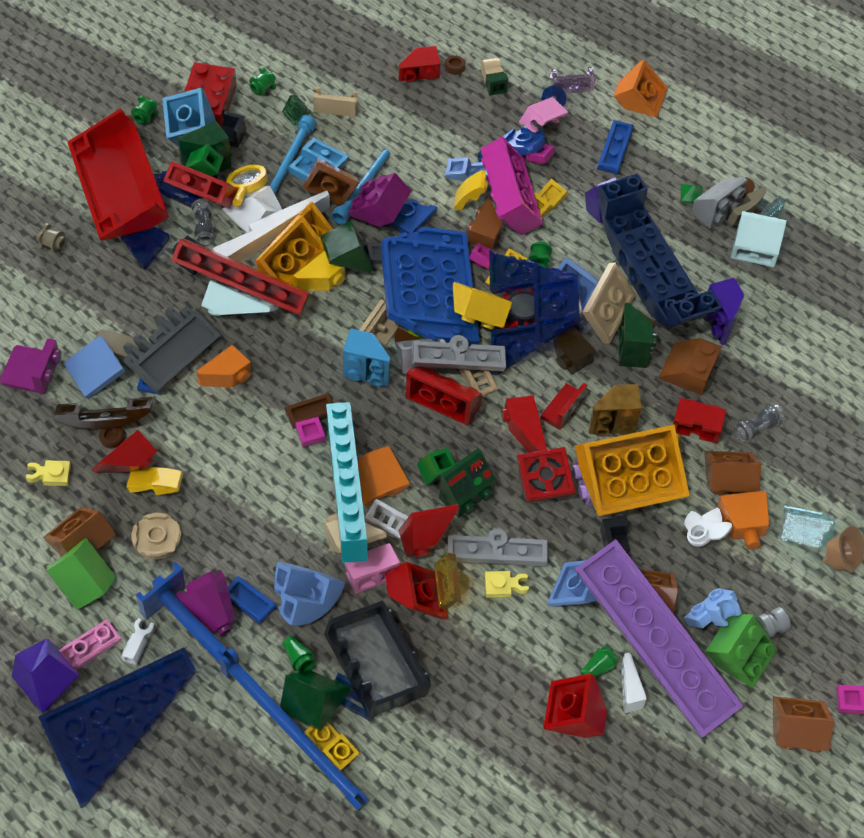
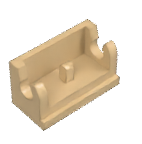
(335, 104)
(380, 325)

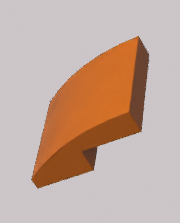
(380, 475)

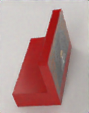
(564, 405)

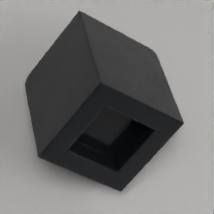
(234, 127)
(615, 529)

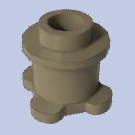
(51, 238)

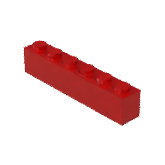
(240, 276)

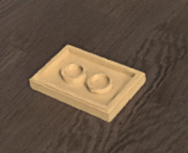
(607, 303)

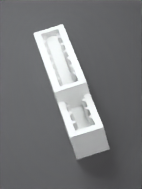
(268, 229)

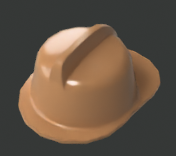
(845, 550)

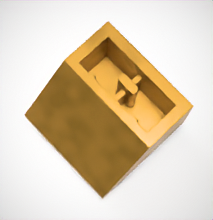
(617, 411)

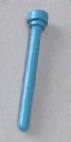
(305, 126)
(340, 213)

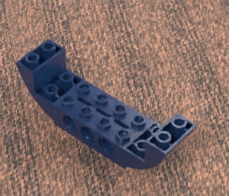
(647, 256)

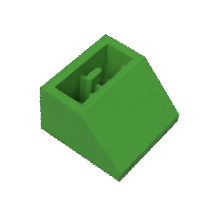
(742, 649)

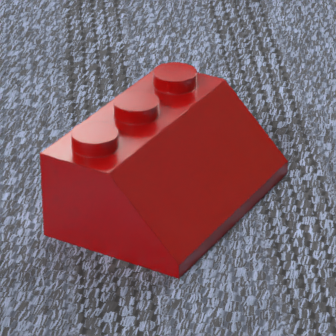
(442, 394)

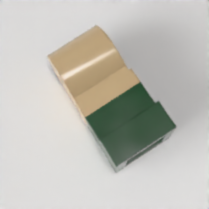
(493, 75)

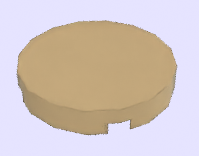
(159, 542)

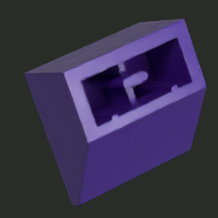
(730, 297)

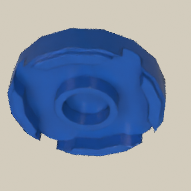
(525, 140)

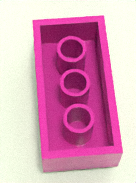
(511, 186)

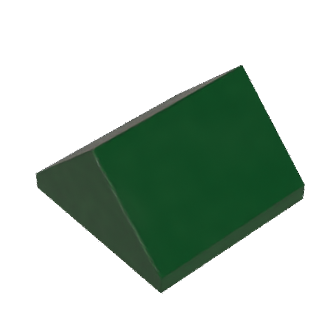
(346, 248)
(311, 697)

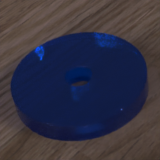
(555, 91)

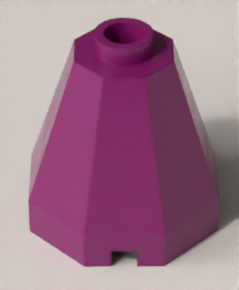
(210, 602)

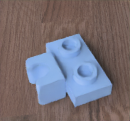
(715, 608)

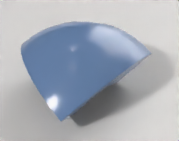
(305, 593)

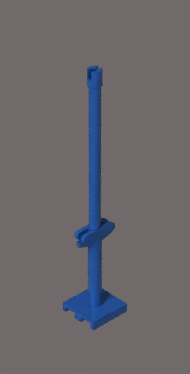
(164, 594)

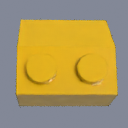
(480, 306)

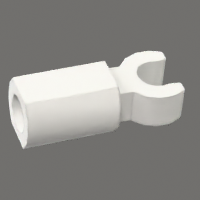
(137, 643)

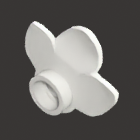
(706, 527)

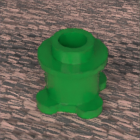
(262, 82)
(144, 110)
(540, 253)

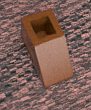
(486, 227)

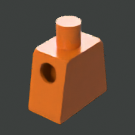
(747, 515)

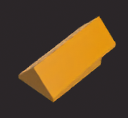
(295, 245)

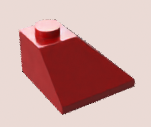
(128, 456)
(424, 529)
(415, 589)
(576, 707)

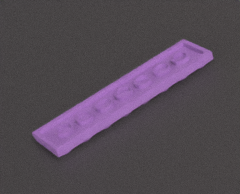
(658, 638)

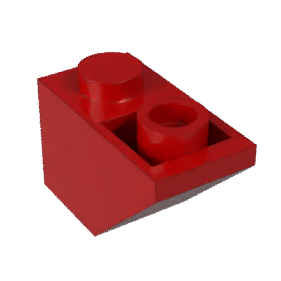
(420, 64)

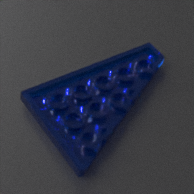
(107, 723)

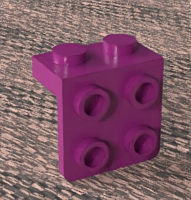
(31, 367)

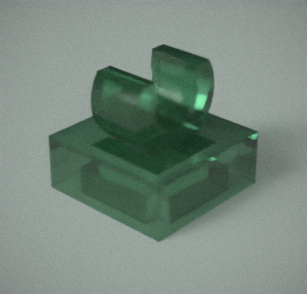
(295, 109)

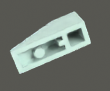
(225, 299)

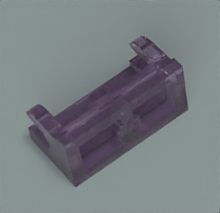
(574, 83)

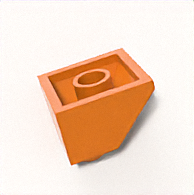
(641, 90)

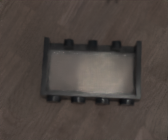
(377, 658)

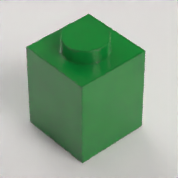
(205, 160)
(434, 465)

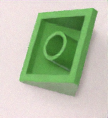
(82, 574)

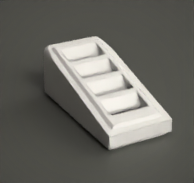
(385, 510)
(633, 692)

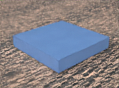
(94, 367)

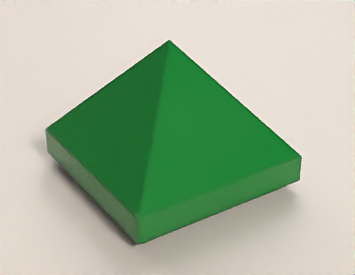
(690, 193)

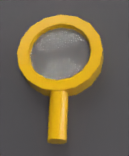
(247, 180)

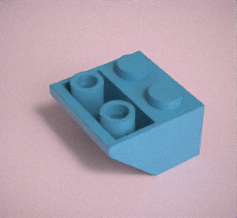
(365, 359)

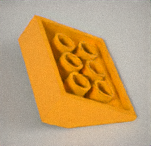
(633, 470)

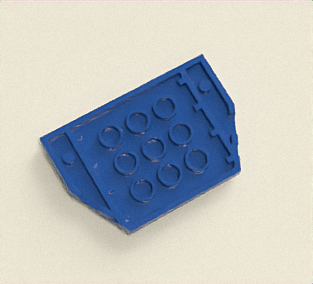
(420, 281)

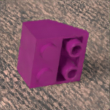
(380, 200)

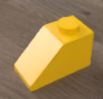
(319, 275)

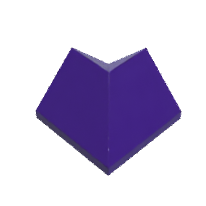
(43, 673)

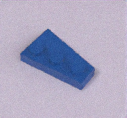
(413, 216)

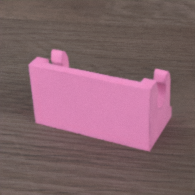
(543, 112)
(372, 573)

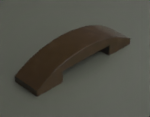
(73, 414)

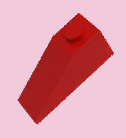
(200, 184)
(524, 422)

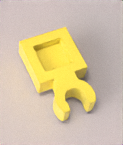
(53, 473)
(501, 584)

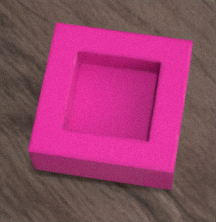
(542, 155)
(480, 255)
(310, 431)
(850, 699)

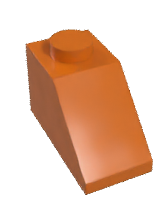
(225, 369)

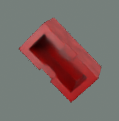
(699, 420)

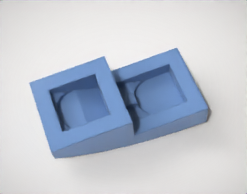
(462, 168)

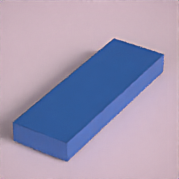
(615, 147)

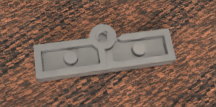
(458, 355)
(498, 550)

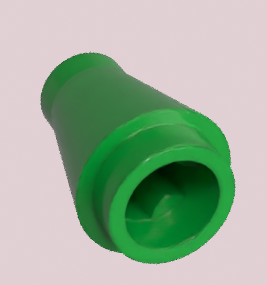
(299, 656)
(601, 662)

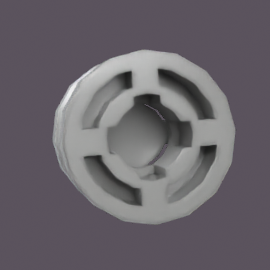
(774, 622)

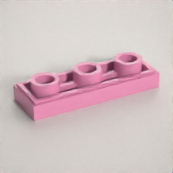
(95, 643)

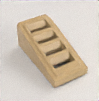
(470, 379)

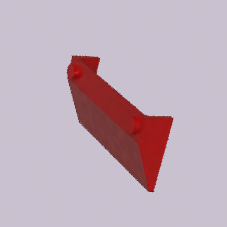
(117, 177)

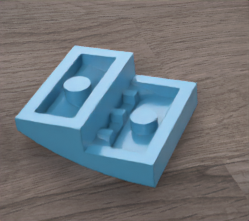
(309, 153)

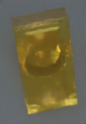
(449, 581)

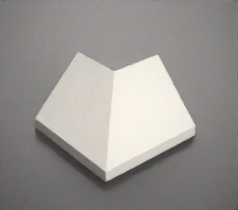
(254, 207)

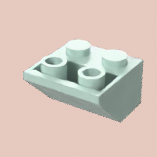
(758, 239)

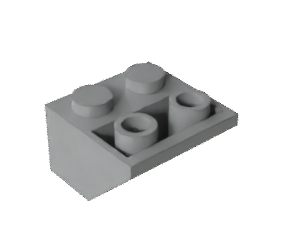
(719, 201)

